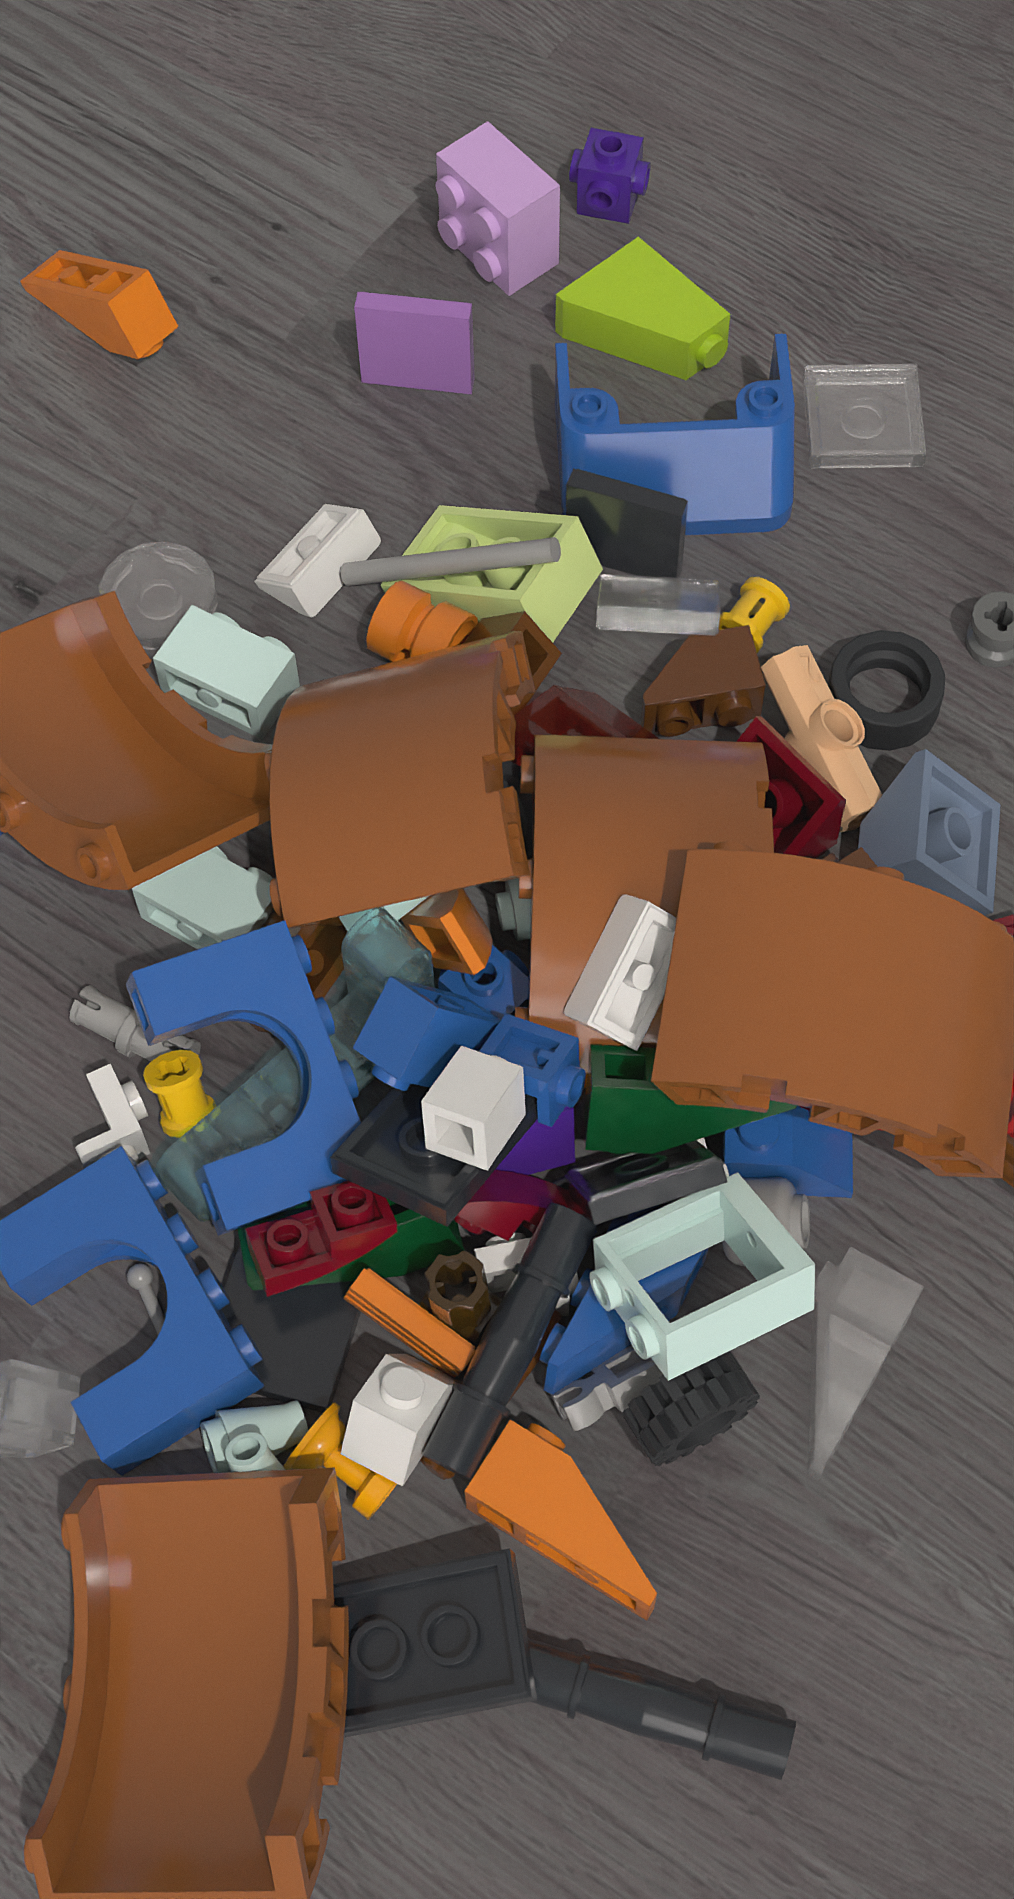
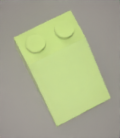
(542, 590)

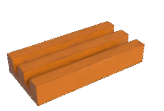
(410, 1323)

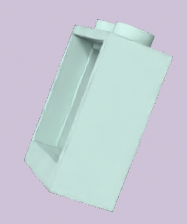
(680, 1230)

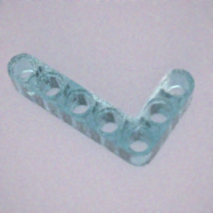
(268, 1101)

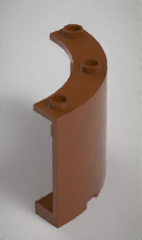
(105, 764)
(397, 782)
(620, 823)
(841, 1001)
(220, 1693)

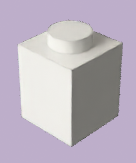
(474, 1107)

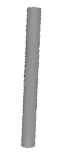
(451, 561)

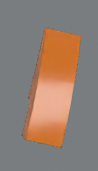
(451, 931)

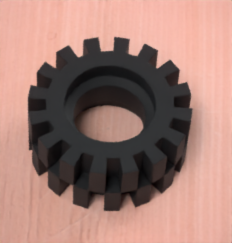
(690, 1408)

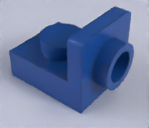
(547, 1060)

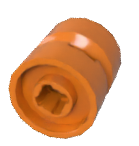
(410, 625)

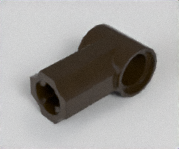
(460, 1295)

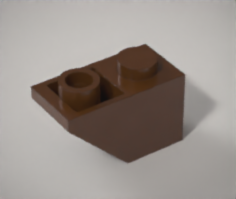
(706, 685)

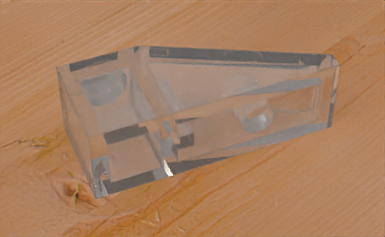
(852, 1334)

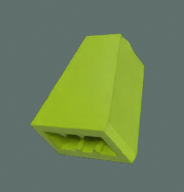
(644, 313)

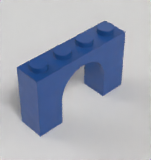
(261, 983)
(196, 1359)

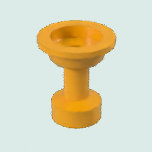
(323, 1447)

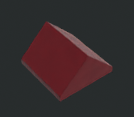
(803, 803)

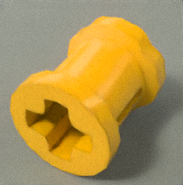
(773, 610)
(179, 1090)

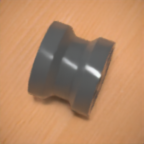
(984, 637)

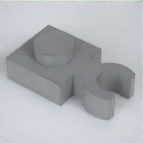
(610, 1385)

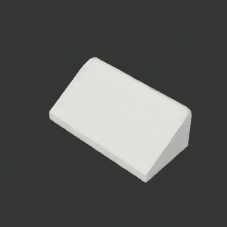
(310, 565)
(625, 973)

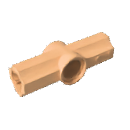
(823, 730)

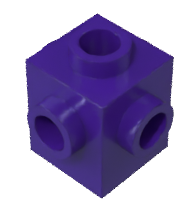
(609, 175)

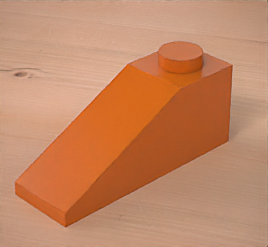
(105, 301)
(548, 1506)

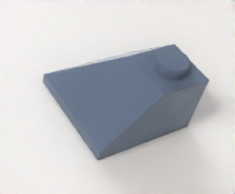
(936, 832)

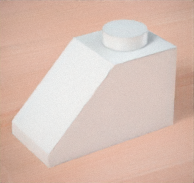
(396, 1416)

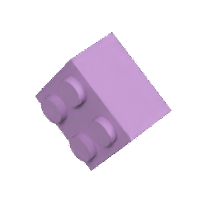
(498, 208)

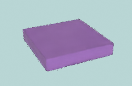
(415, 342)

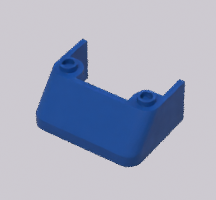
(728, 470)

